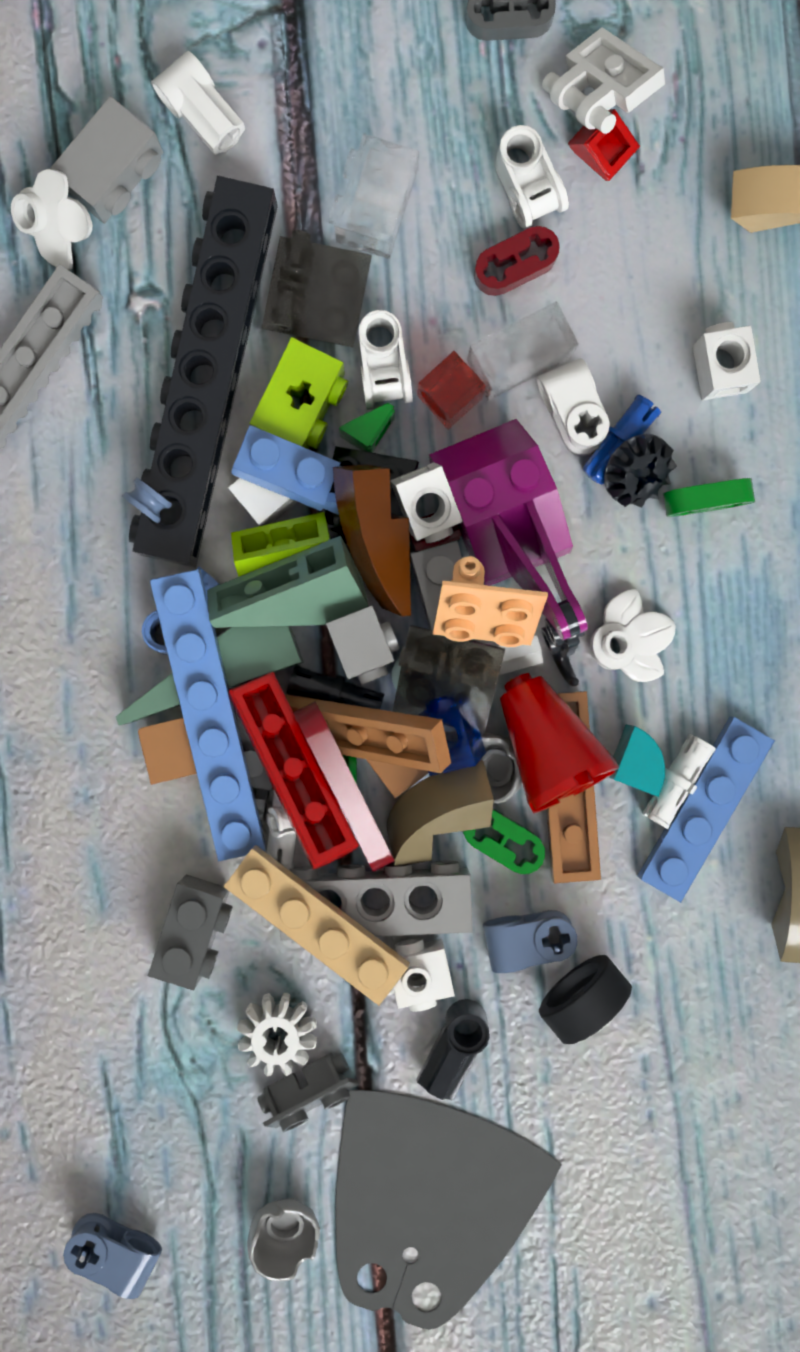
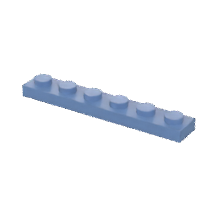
(208, 713)

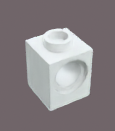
(717, 380)
(411, 487)

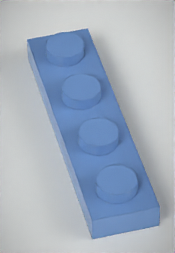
(704, 814)

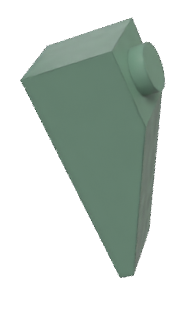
(294, 591)

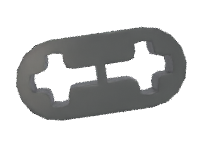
(509, 20)

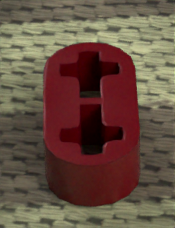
(511, 251)

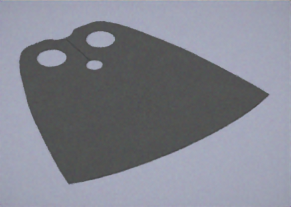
(431, 1184)

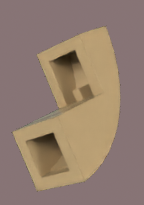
(766, 197)

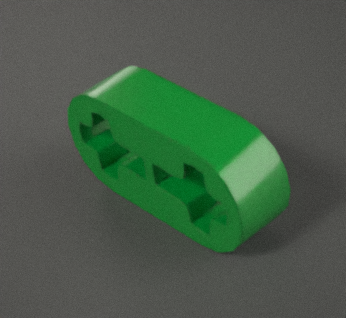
(709, 497)
(502, 853)

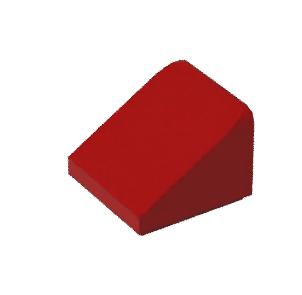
(605, 151)

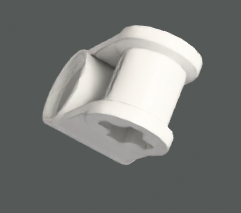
(533, 185)
(384, 368)
(572, 399)

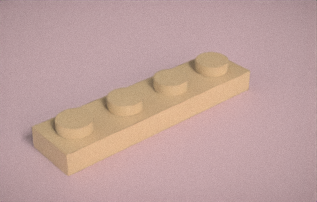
(317, 925)

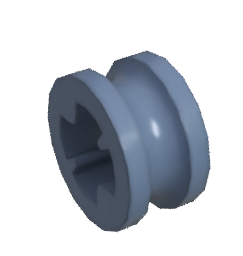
(147, 500)

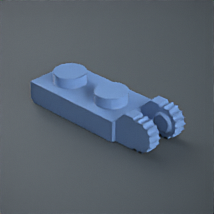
(286, 469)

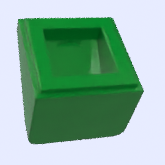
(369, 428)

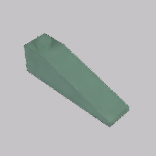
(245, 657)

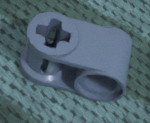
(522, 940)
(117, 1260)

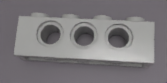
(447, 914)

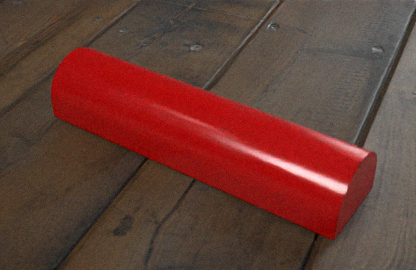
(293, 770)

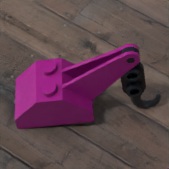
(516, 524)

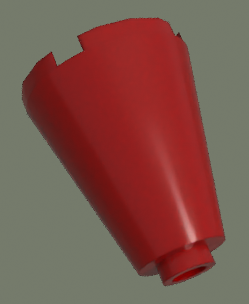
(551, 744)

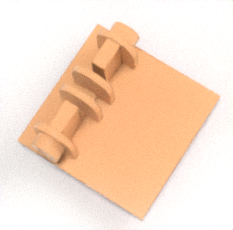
(486, 612)

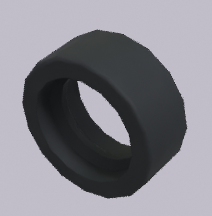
(585, 999)

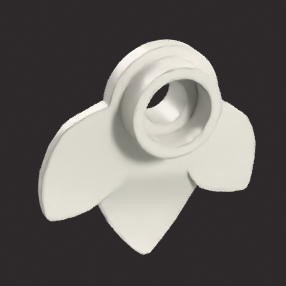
(51, 217)
(638, 636)

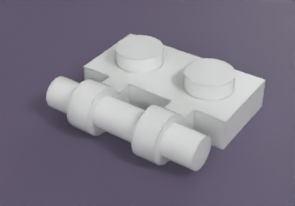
(614, 71)

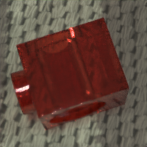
(451, 390)

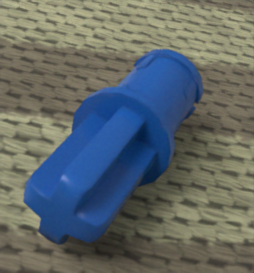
(632, 423)

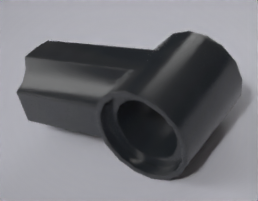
(454, 1052)

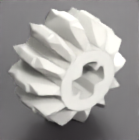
(277, 1052)

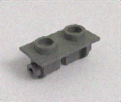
(291, 1102)

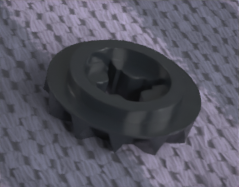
(636, 453)

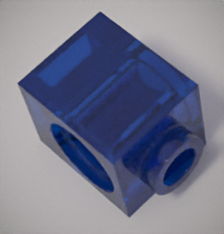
(459, 714)

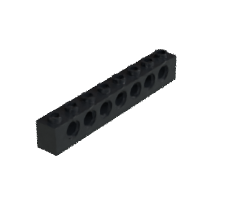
(229, 207)

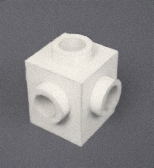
(432, 984)

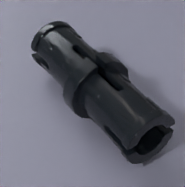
(327, 688)

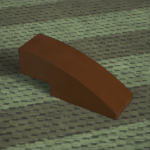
(374, 534)

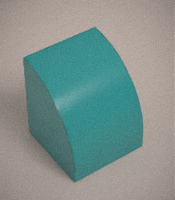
(639, 761)

